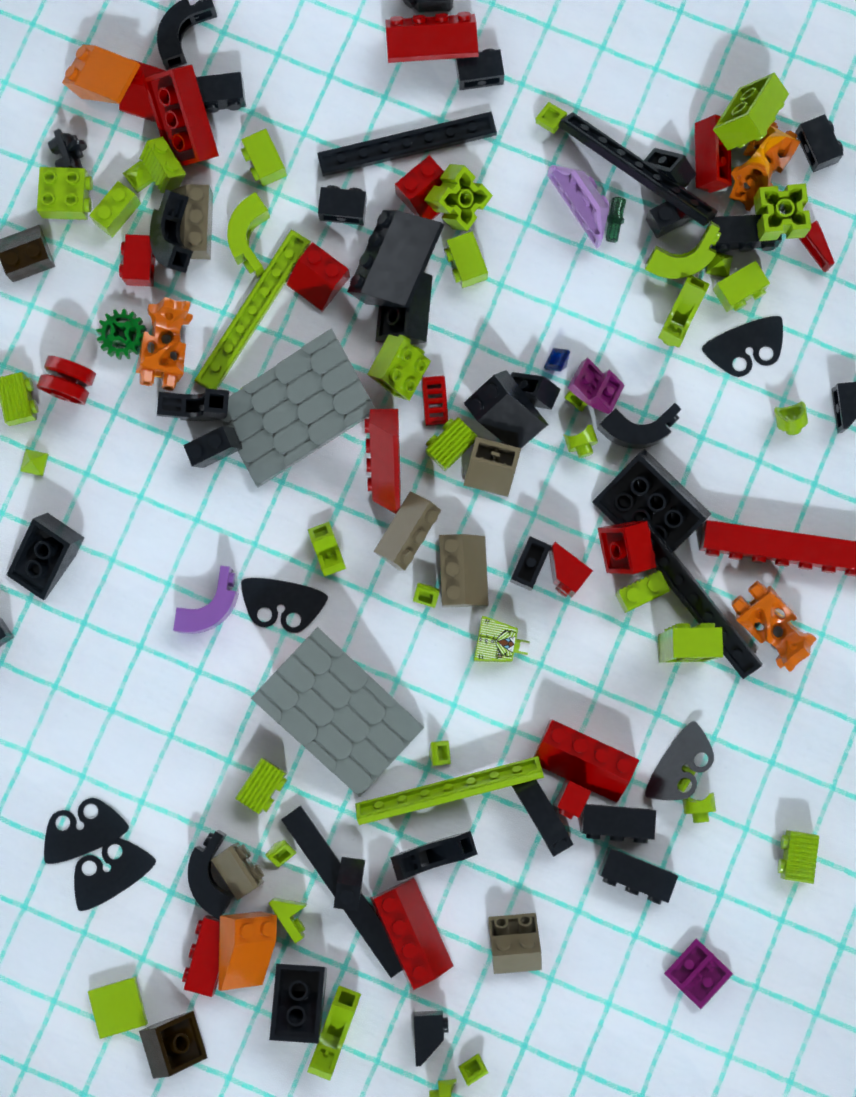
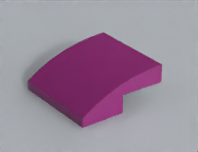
(596, 388)
(698, 973)

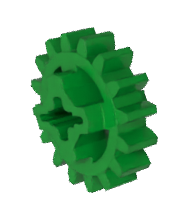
(129, 328)

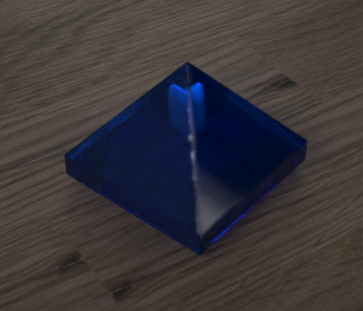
(557, 360)

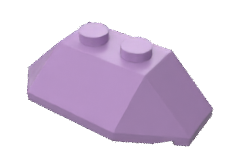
(582, 199)

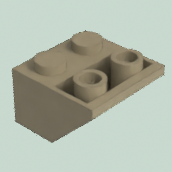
(492, 466)
(238, 870)
(515, 943)

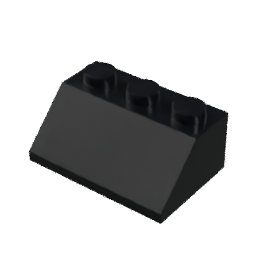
(407, 321)

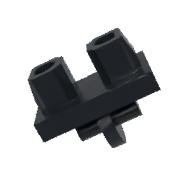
(69, 147)

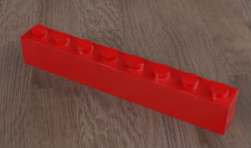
(778, 546)

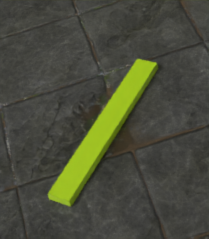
(252, 311)
(448, 790)

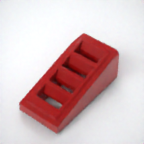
(818, 247)
(435, 380)

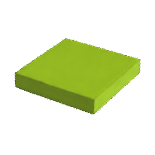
(117, 1007)

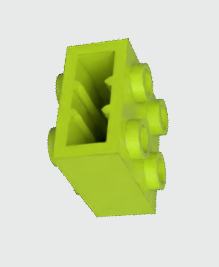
(64, 193)
(399, 366)

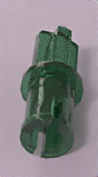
(615, 219)

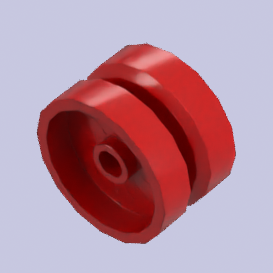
(66, 380)

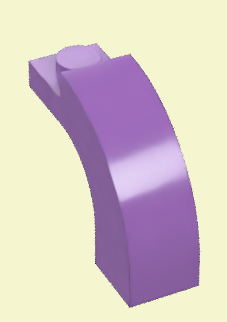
(213, 614)

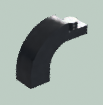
(175, 24)
(165, 232)
(194, 407)
(636, 436)
(543, 816)
(433, 855)
(201, 882)

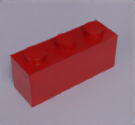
(711, 157)
(204, 968)

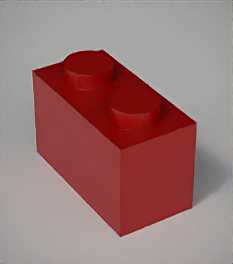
(138, 261)
(571, 799)

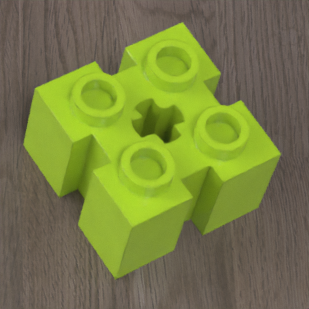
(458, 197)
(791, 219)

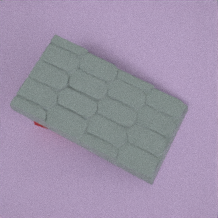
(297, 407)
(337, 712)

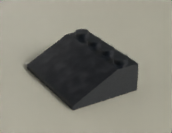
(395, 259)
(652, 492)

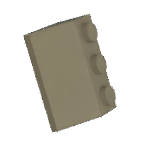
(197, 220)
(407, 531)
(463, 570)

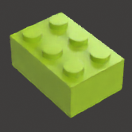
(751, 112)

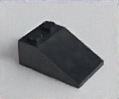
(506, 411)
(44, 555)
(298, 1003)

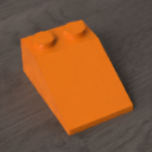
(100, 74)
(245, 948)

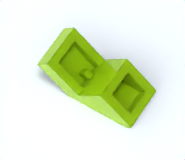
(326, 549)

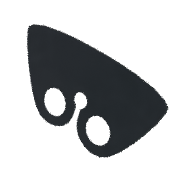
(733, 343)
(294, 597)
(682, 751)
(72, 843)
(103, 885)

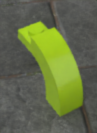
(243, 221)
(683, 265)
(683, 311)
(334, 1033)

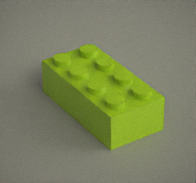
(690, 644)

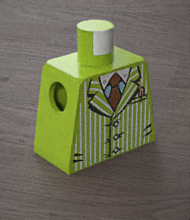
(498, 642)

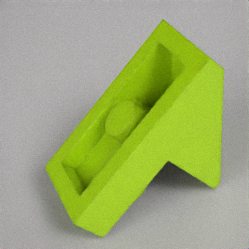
(285, 910)

